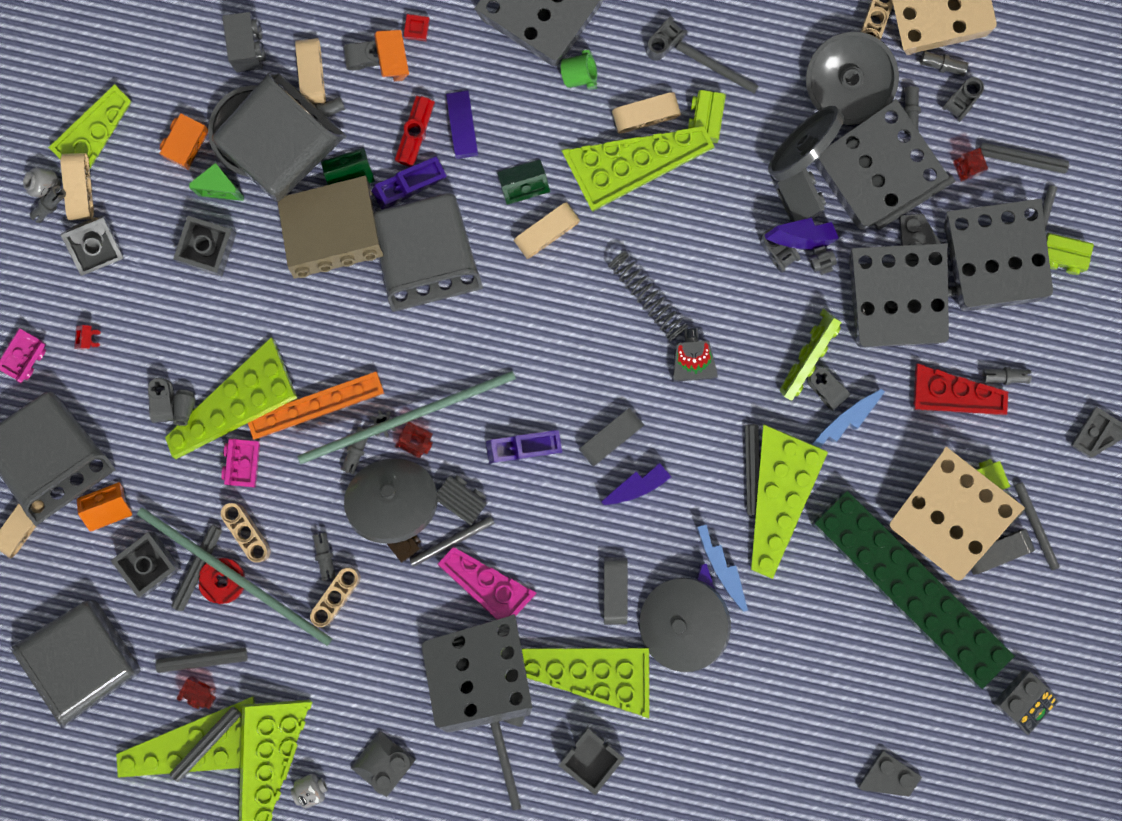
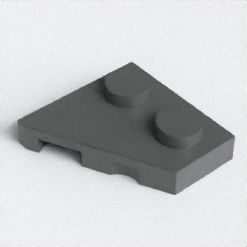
(917, 231)
(1097, 433)
(889, 777)

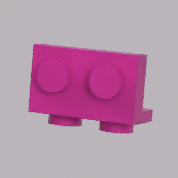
(21, 355)
(241, 463)

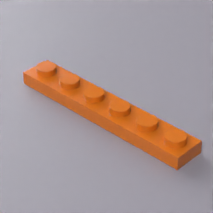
(317, 405)

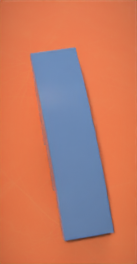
(850, 417)
(726, 574)

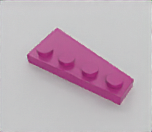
(487, 586)

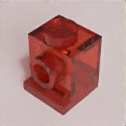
(970, 165)
(416, 433)
(197, 693)

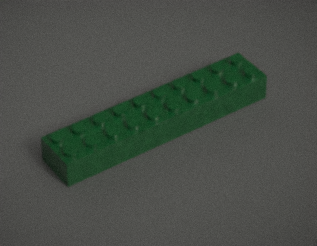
(913, 590)

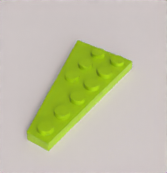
(624, 165)
(247, 394)
(784, 485)
(600, 674)
(167, 750)
(267, 752)

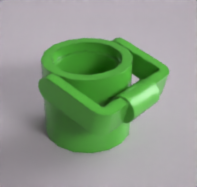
(580, 71)

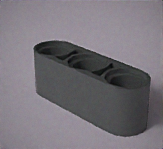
(611, 437)
(1005, 550)
(615, 590)

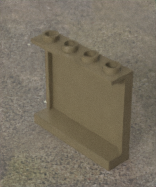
(329, 227)

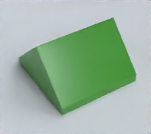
(215, 184)

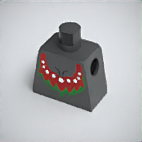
(693, 359)

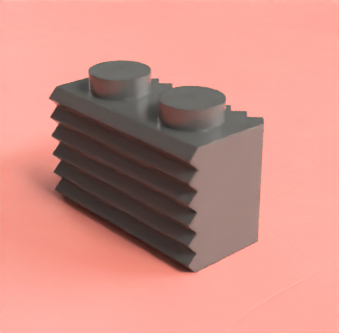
(461, 500)

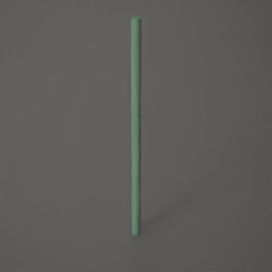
(406, 417)
(234, 576)

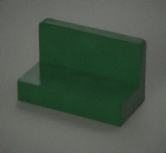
(347, 167)
(523, 181)

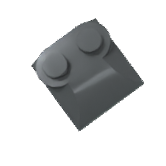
(92, 245)
(383, 764)

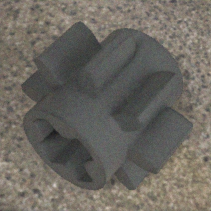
(822, 260)
(382, 417)

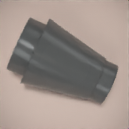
(182, 406)

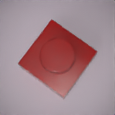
(416, 27)

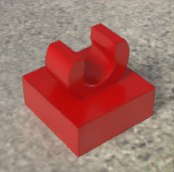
(83, 337)

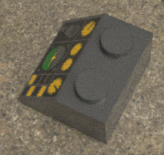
(1026, 701)

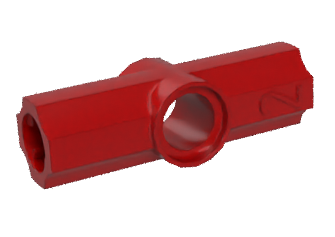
(410, 145)

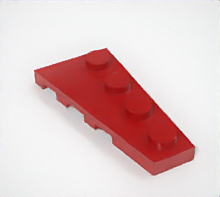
(948, 393)

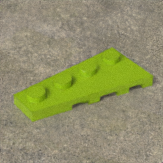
(94, 127)
(810, 353)

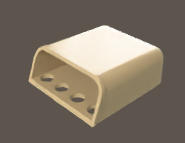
(942, 22)
(955, 515)

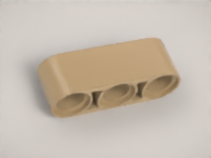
(882, 11)
(310, 70)
(646, 112)
(77, 186)
(546, 230)
(235, 528)
(17, 529)
(325, 602)

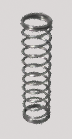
(618, 261)

